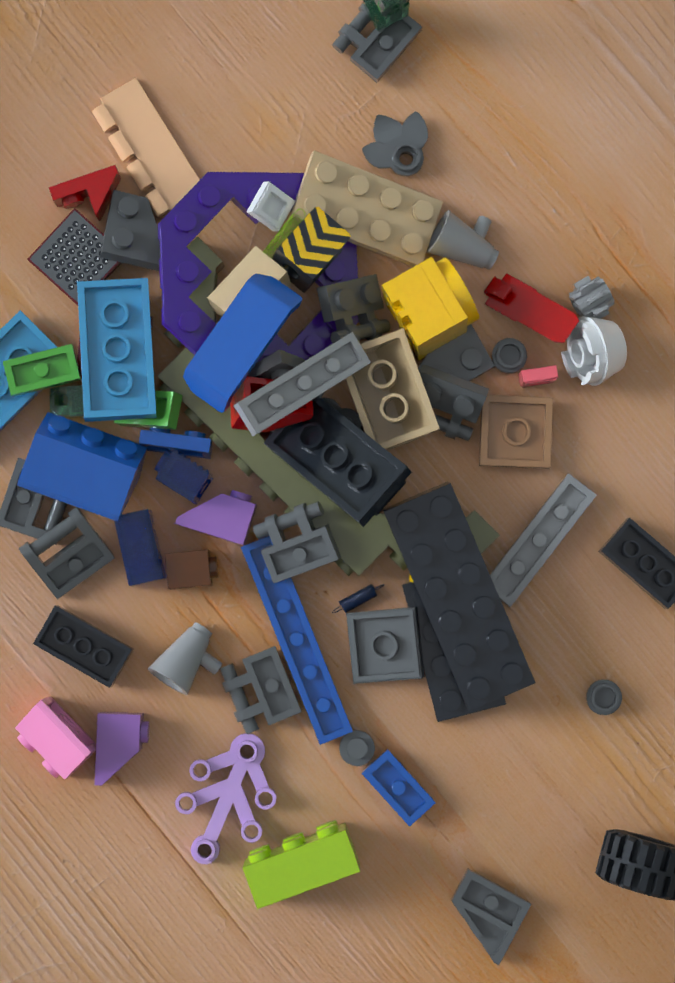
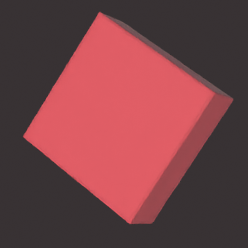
(538, 376)

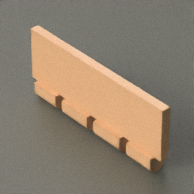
(148, 139)

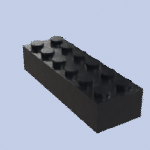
(459, 596)

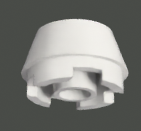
(594, 350)

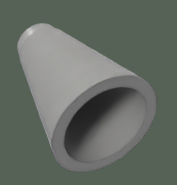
(461, 243)
(182, 659)

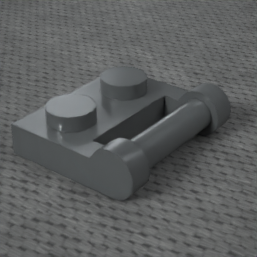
(23, 505)
(74, 561)

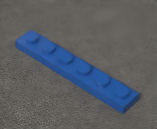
(299, 647)

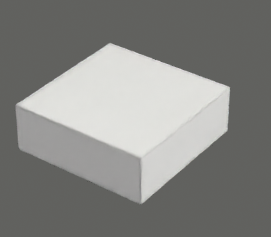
(271, 206)

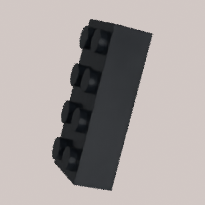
(643, 561)
(83, 646)

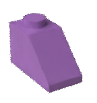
(222, 517)
(118, 741)

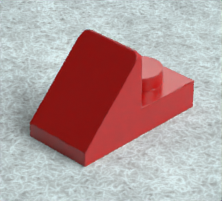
(95, 185)

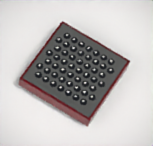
(73, 255)

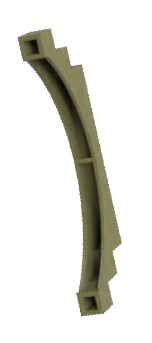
(356, 544)

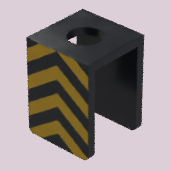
(311, 248)

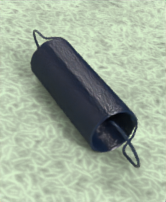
(358, 598)

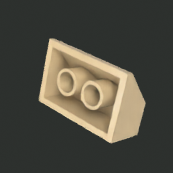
(392, 393)

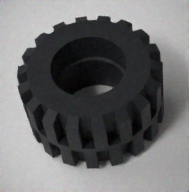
(638, 863)

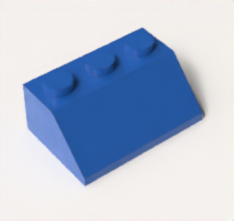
(82, 466)

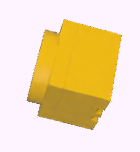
(430, 305)

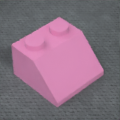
(55, 738)

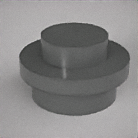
(509, 355)
(603, 697)
(357, 748)

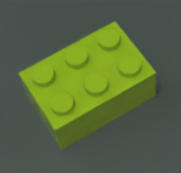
(300, 864)

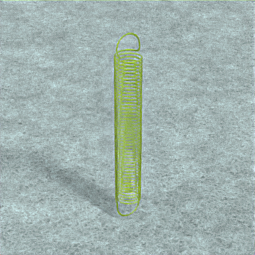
(284, 229)

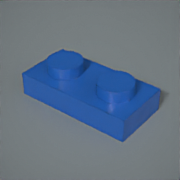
(190, 444)
(398, 787)

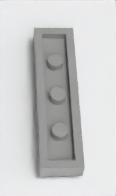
(302, 384)
(540, 538)

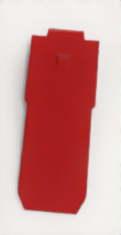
(530, 308)

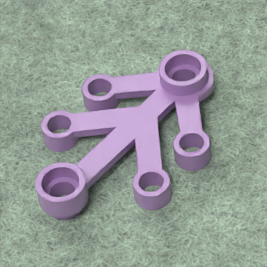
(230, 793)

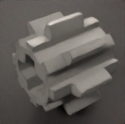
(591, 298)

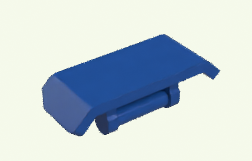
(240, 339)

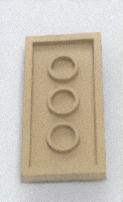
(370, 208)

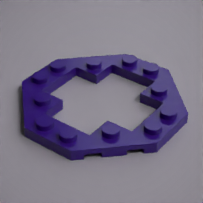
(183, 272)

